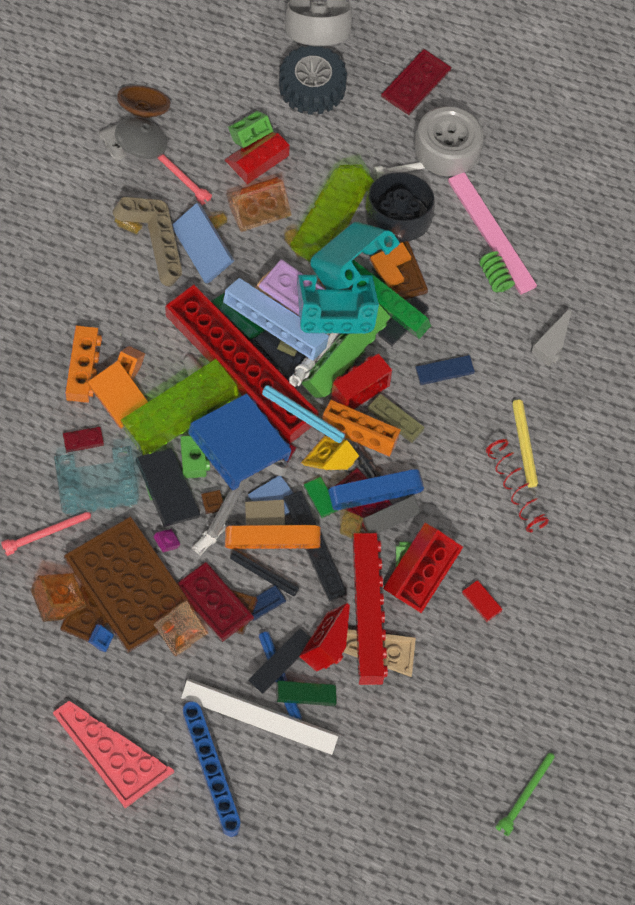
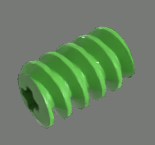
(496, 272)

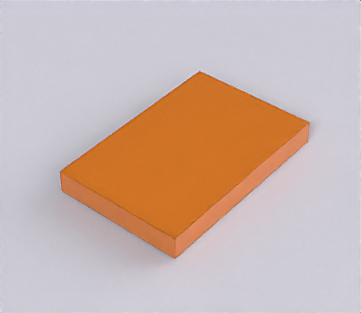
(117, 392)

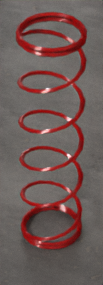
(536, 519)

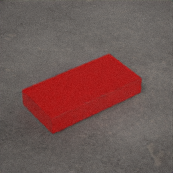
(482, 601)

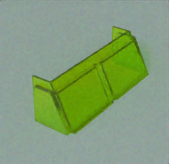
(332, 209)

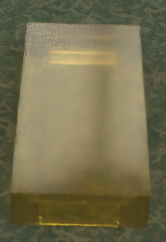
(350, 524)

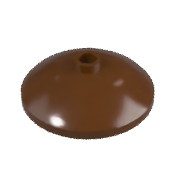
(143, 101)

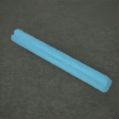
(303, 414)

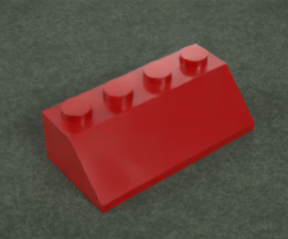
(423, 567)

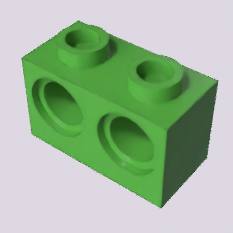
(250, 129)

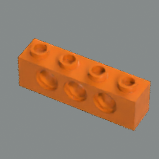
(83, 337)
(362, 428)

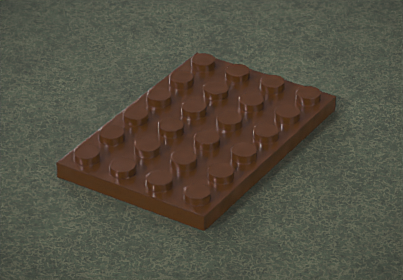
(126, 582)

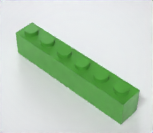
(341, 357)

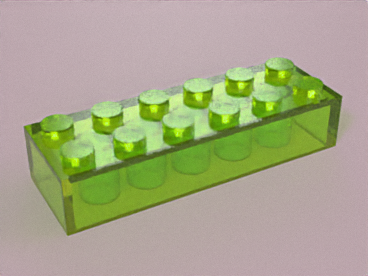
(179, 406)

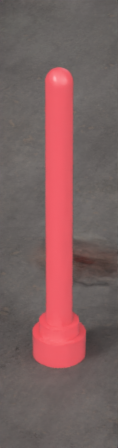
(200, 194)
(11, 545)

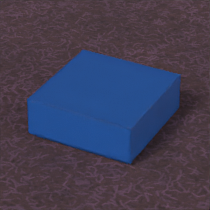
(101, 638)

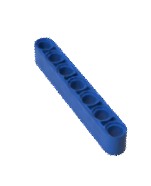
(211, 778)

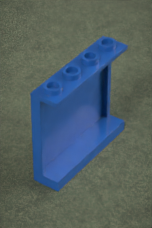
(239, 440)

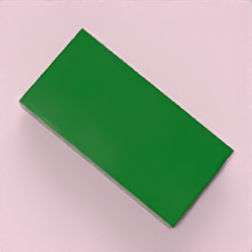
(320, 497)

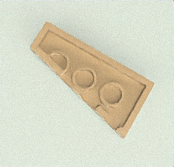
(399, 651)

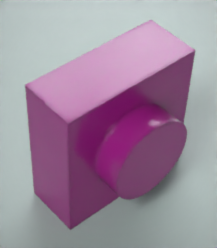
(166, 540)

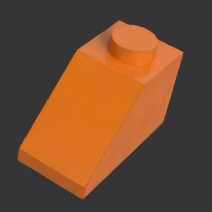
(131, 360)

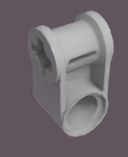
(111, 143)

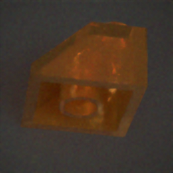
(57, 596)

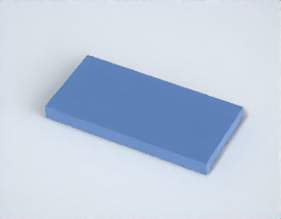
(202, 243)

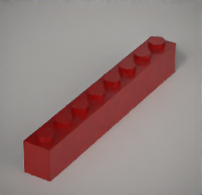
(368, 609)

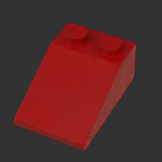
(328, 640)

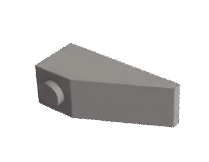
(550, 345)

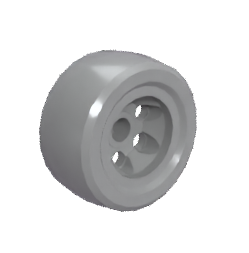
(318, 21)
(445, 153)

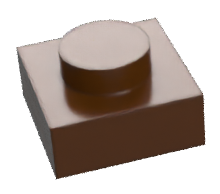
(212, 501)

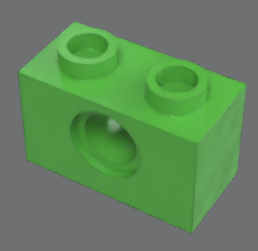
(193, 467)

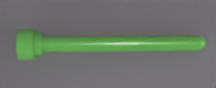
(507, 822)

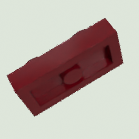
(83, 439)

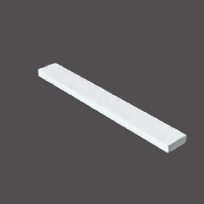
(260, 716)

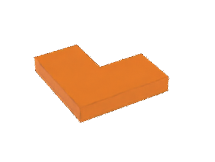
(387, 265)

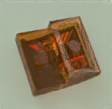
(180, 628)

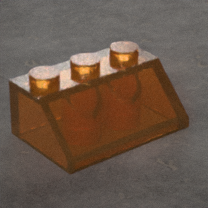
(259, 204)

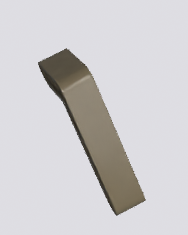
(163, 241)

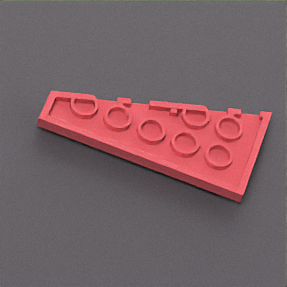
(118, 761)

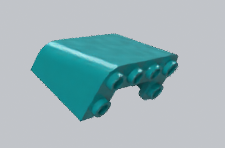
(337, 255)
(337, 310)

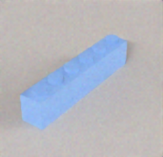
(274, 318)

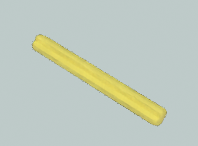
(525, 444)

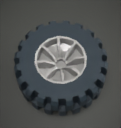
(312, 79)

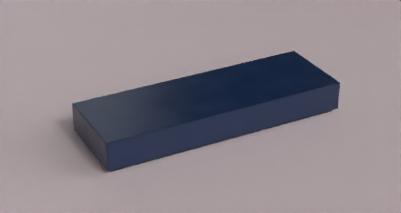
(444, 370)

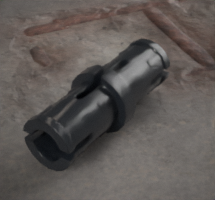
(366, 462)

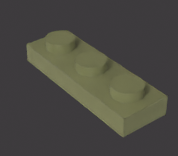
(396, 417)

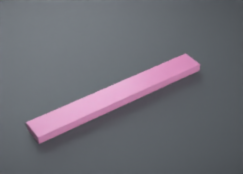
(491, 232)

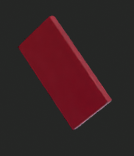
(416, 82)
(214, 602)

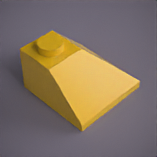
(331, 455)

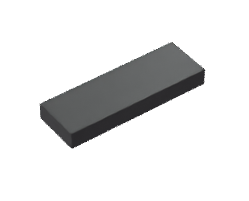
(391, 515)

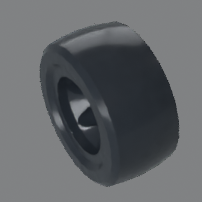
(404, 195)

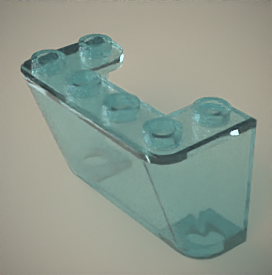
(97, 485)

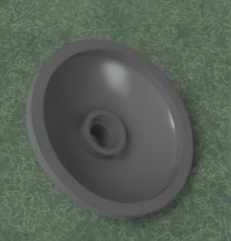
(141, 138)

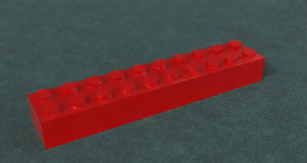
(220, 340)

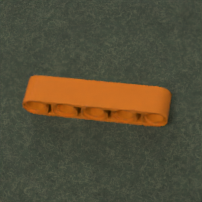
(273, 537)

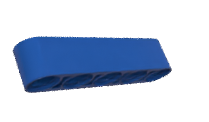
(376, 489)

